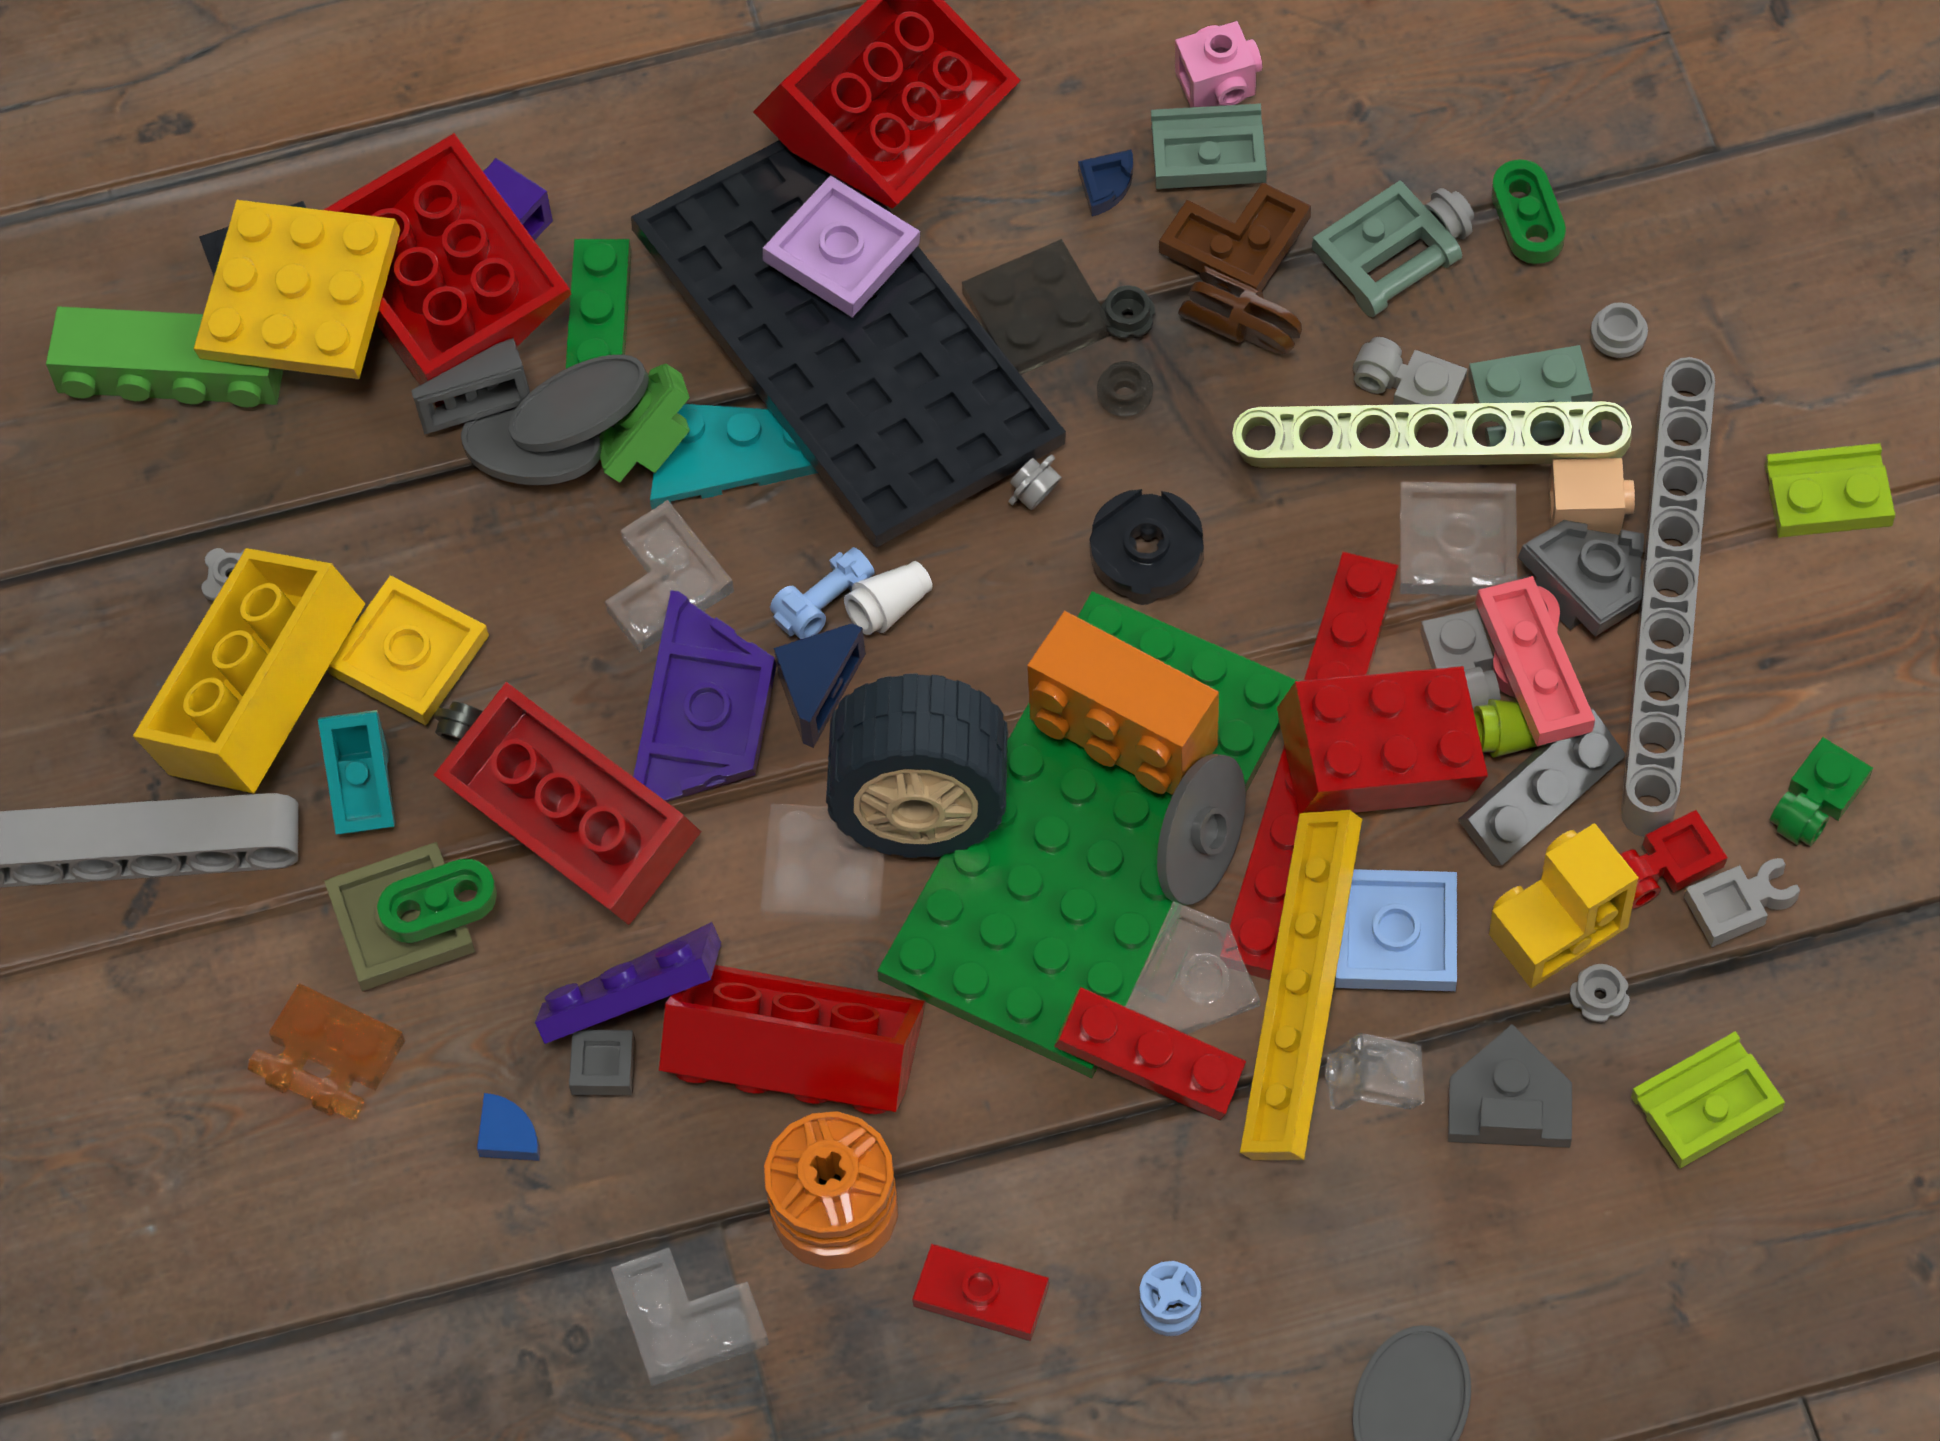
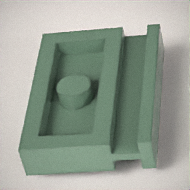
(1208, 146)

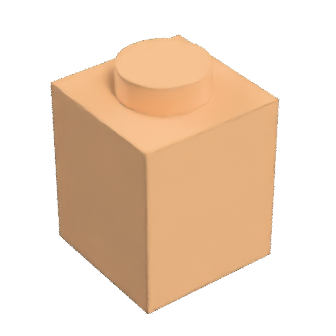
(1590, 493)

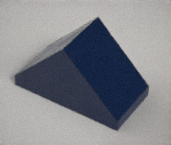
(817, 675)

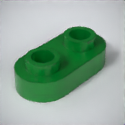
(1528, 216)
(435, 897)

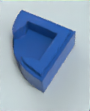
(506, 1131)

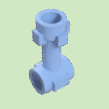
(801, 612)

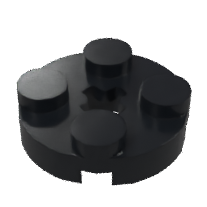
(1146, 575)

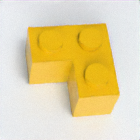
(1570, 911)

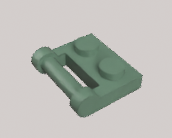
(1378, 233)

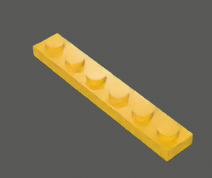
(1301, 986)

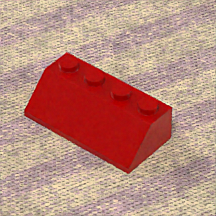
(793, 1038)

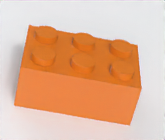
(1121, 704)

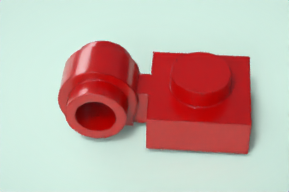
(1679, 853)

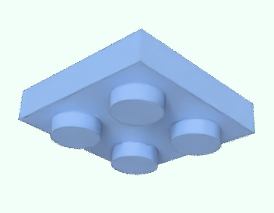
(1400, 931)

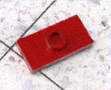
(980, 1292)

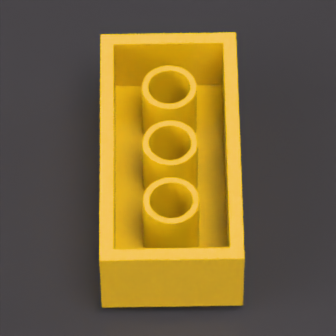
(249, 670)

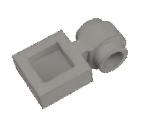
(1420, 382)
(1459, 642)

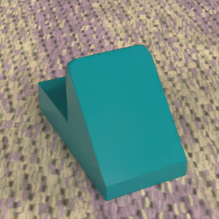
(357, 771)

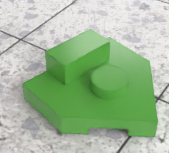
(650, 428)

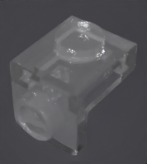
(1375, 1072)

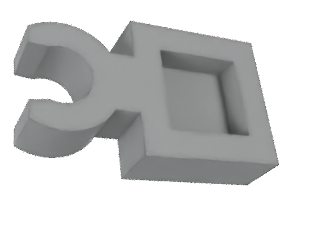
(1735, 905)

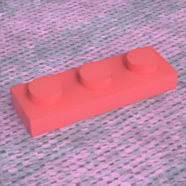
(1535, 661)

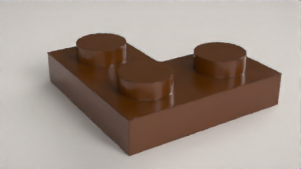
(1243, 249)

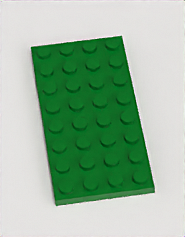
(1071, 872)

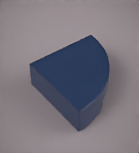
(1106, 180)

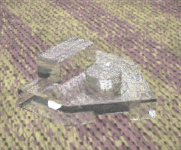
(1193, 974)

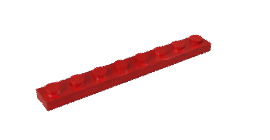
(1341, 649)

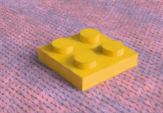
(408, 650)

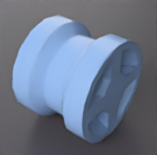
(1172, 1284)

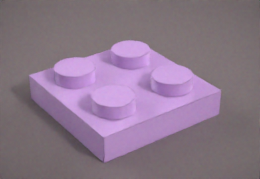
(841, 246)

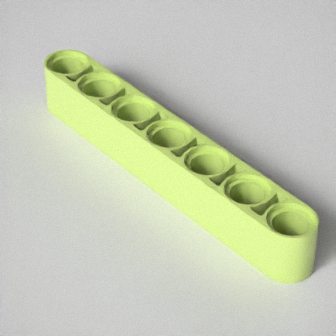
(1405, 422)

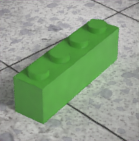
(146, 358)

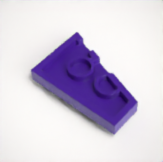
(631, 984)

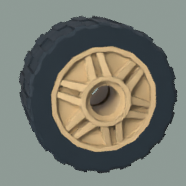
(917, 765)

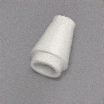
(886, 597)

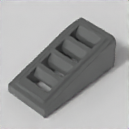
(485, 386)

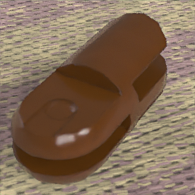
(1240, 313)

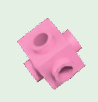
(1217, 65)

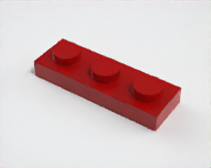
(1150, 1053)

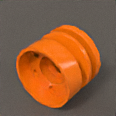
(843, 1219)

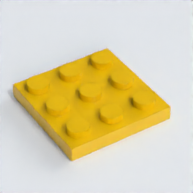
(297, 289)

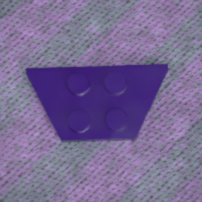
(703, 705)

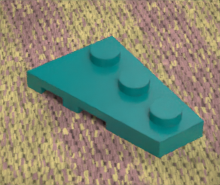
(727, 451)

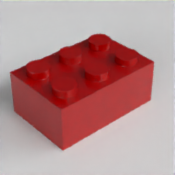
(1382, 741)

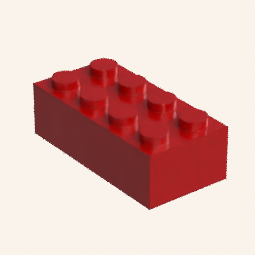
(568, 803)

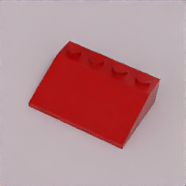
(888, 95)
(460, 264)

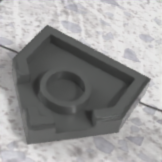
(1588, 573)
(1510, 1097)

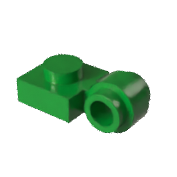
(1824, 783)

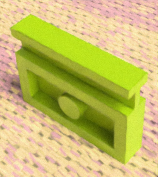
(1829, 490)
(1707, 1100)

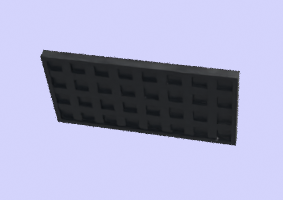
(887, 405)

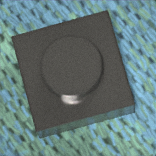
(602, 1062)

